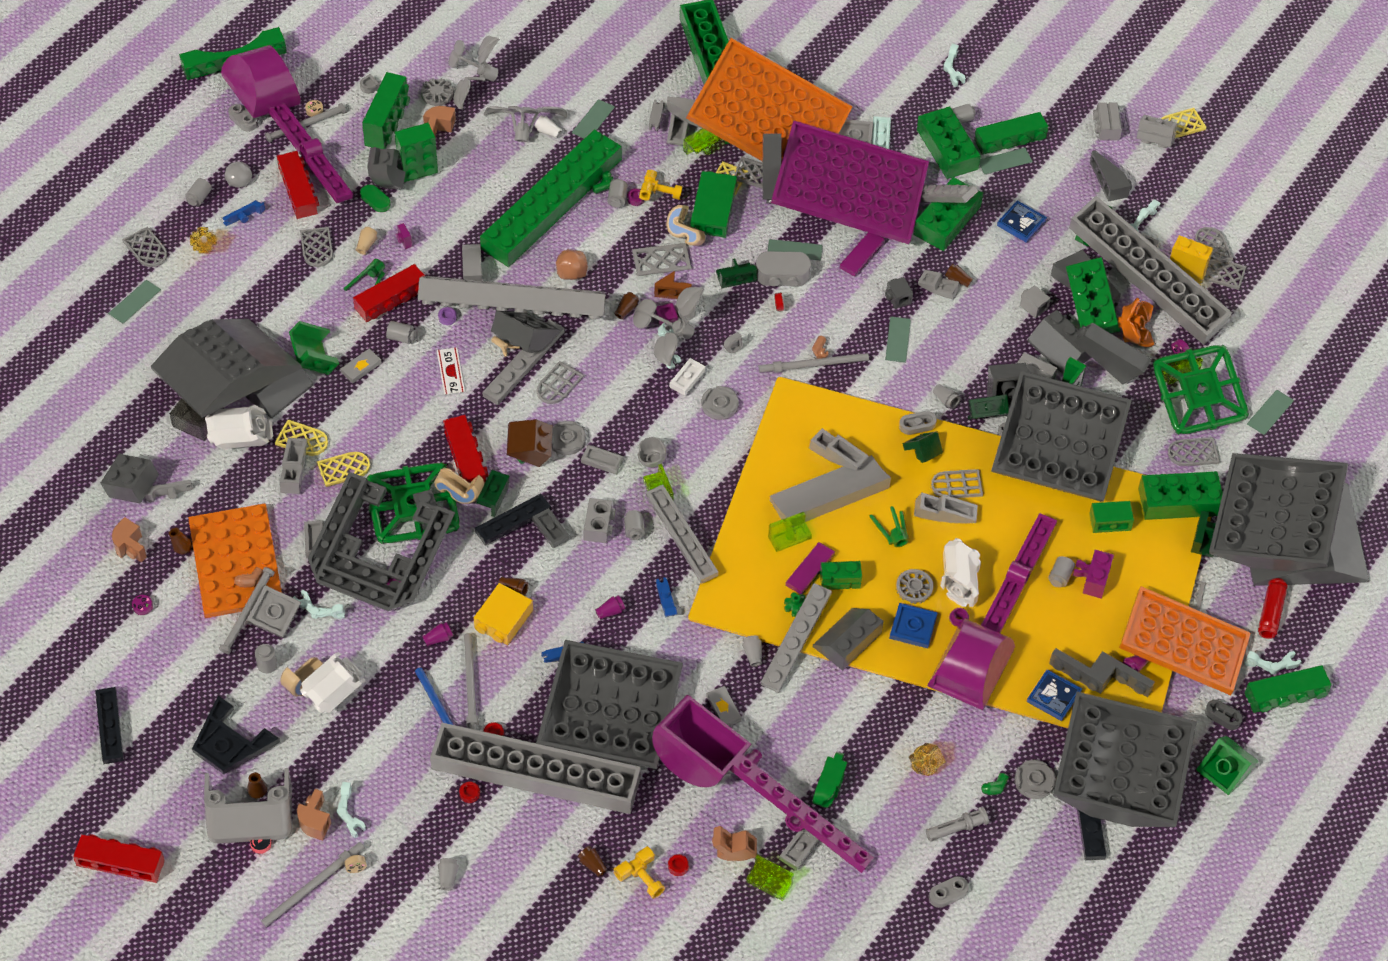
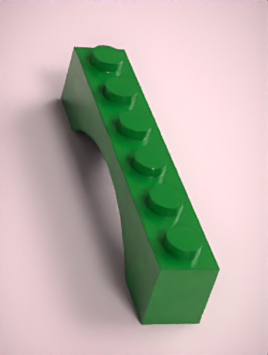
(201, 63)

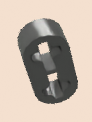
(1223, 714)

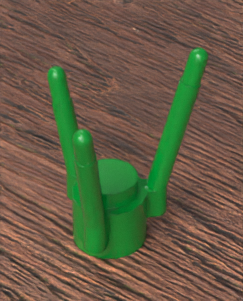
(374, 269)
(898, 535)

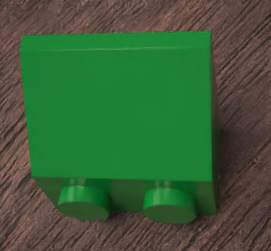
(1227, 765)

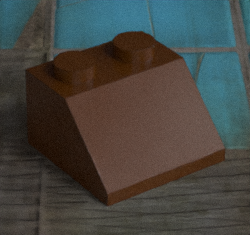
(530, 441)

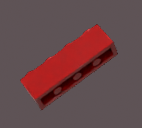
(297, 184)
(388, 293)
(464, 448)
(119, 858)

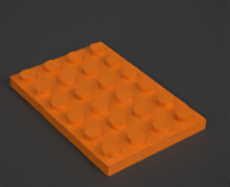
(229, 546)
(1185, 640)

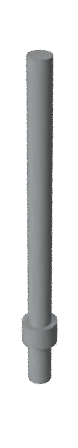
(778, 366)
(472, 719)
(312, 884)

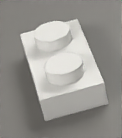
(687, 376)

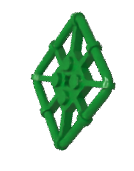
(1195, 399)
(401, 498)

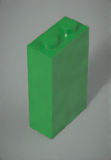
(714, 203)

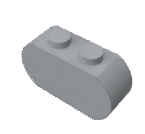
(783, 268)

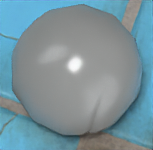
(238, 174)
(651, 452)

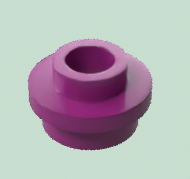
(958, 612)

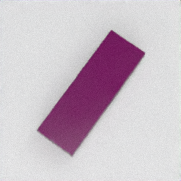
(862, 253)
(809, 568)

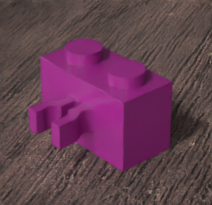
(1095, 573)

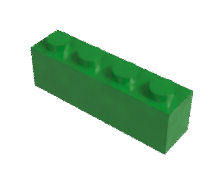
(1011, 133)
(1288, 689)

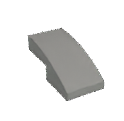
(936, 284)

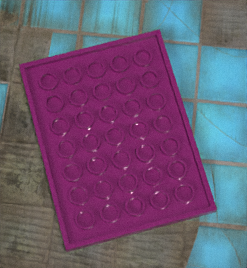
(850, 182)

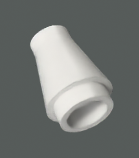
(547, 127)

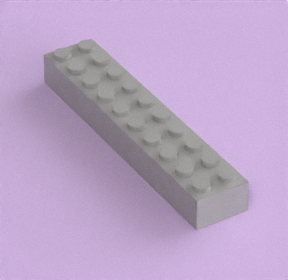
(1150, 270)
(510, 295)
(535, 768)

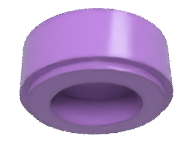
(447, 316)

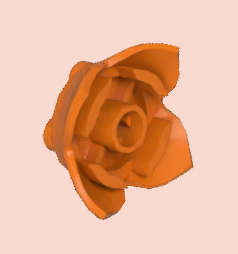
(1133, 323)

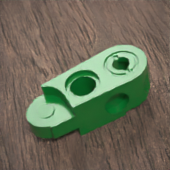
(830, 780)

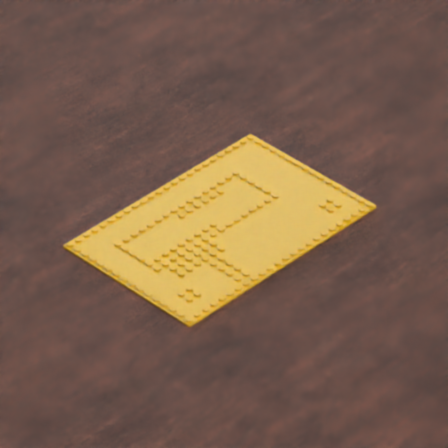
(753, 576)

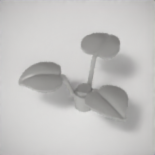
(484, 70)
(522, 130)
(667, 345)

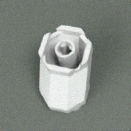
(238, 427)
(960, 573)
(332, 683)

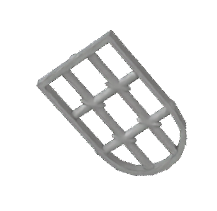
(557, 377)
(963, 479)

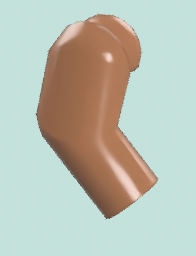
(818, 348)
(248, 580)

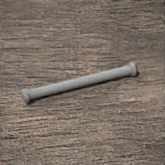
(309, 121)
(267, 573)

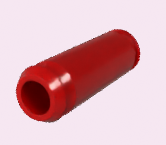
(1272, 608)

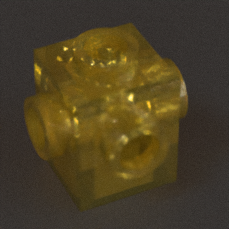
(198, 245)
(926, 759)

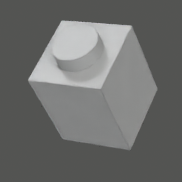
(1034, 301)

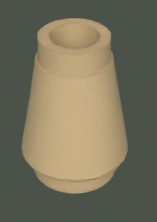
(366, 240)

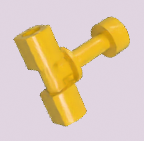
(651, 185)
(637, 868)

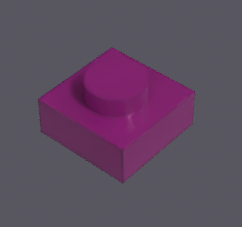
(403, 236)
(666, 312)

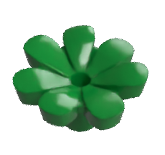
(794, 603)

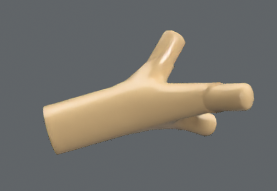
(503, 345)

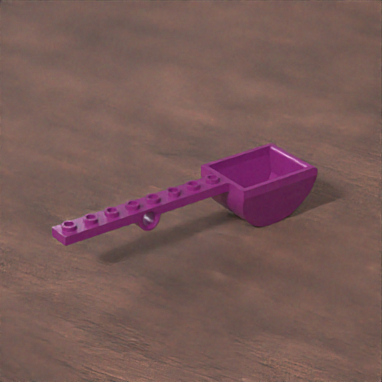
(267, 87)
(979, 652)
(704, 749)

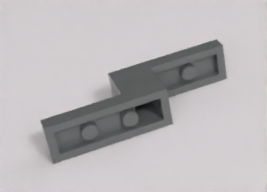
(1101, 672)

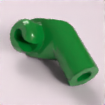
(605, 183)
(996, 787)

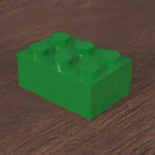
(416, 151)

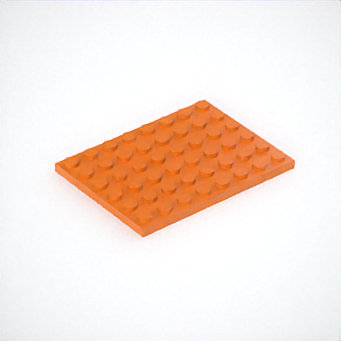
(759, 97)

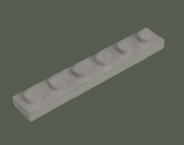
(948, 193)
(516, 370)
(682, 534)
(796, 638)

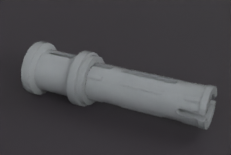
(966, 821)

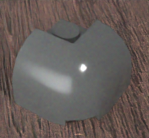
(383, 168)

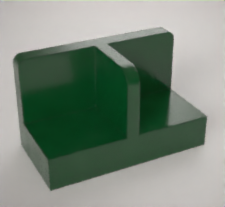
(736, 274)
(988, 407)
(925, 446)
(494, 491)
(1203, 535)

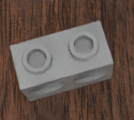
(595, 520)

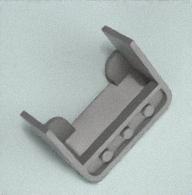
(248, 820)

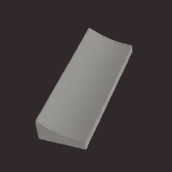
(831, 490)

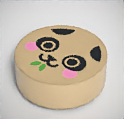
(313, 108)
(355, 864)

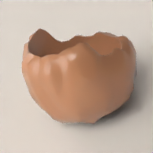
(571, 264)

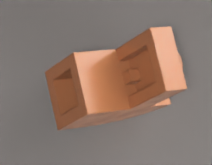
(440, 118)
(126, 538)
(311, 819)
(734, 846)

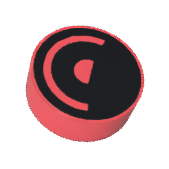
(260, 846)

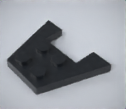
(225, 747)

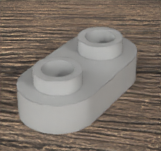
(240, 115)
(916, 422)
(950, 892)

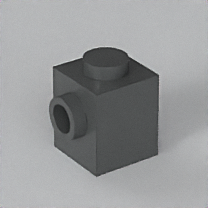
(899, 292)

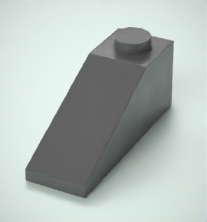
(1111, 178)

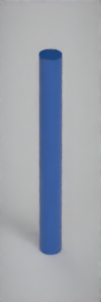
(433, 696)

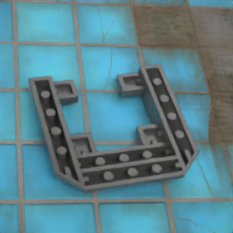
(335, 550)

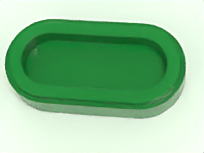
(375, 198)

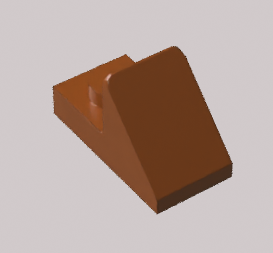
(669, 288)

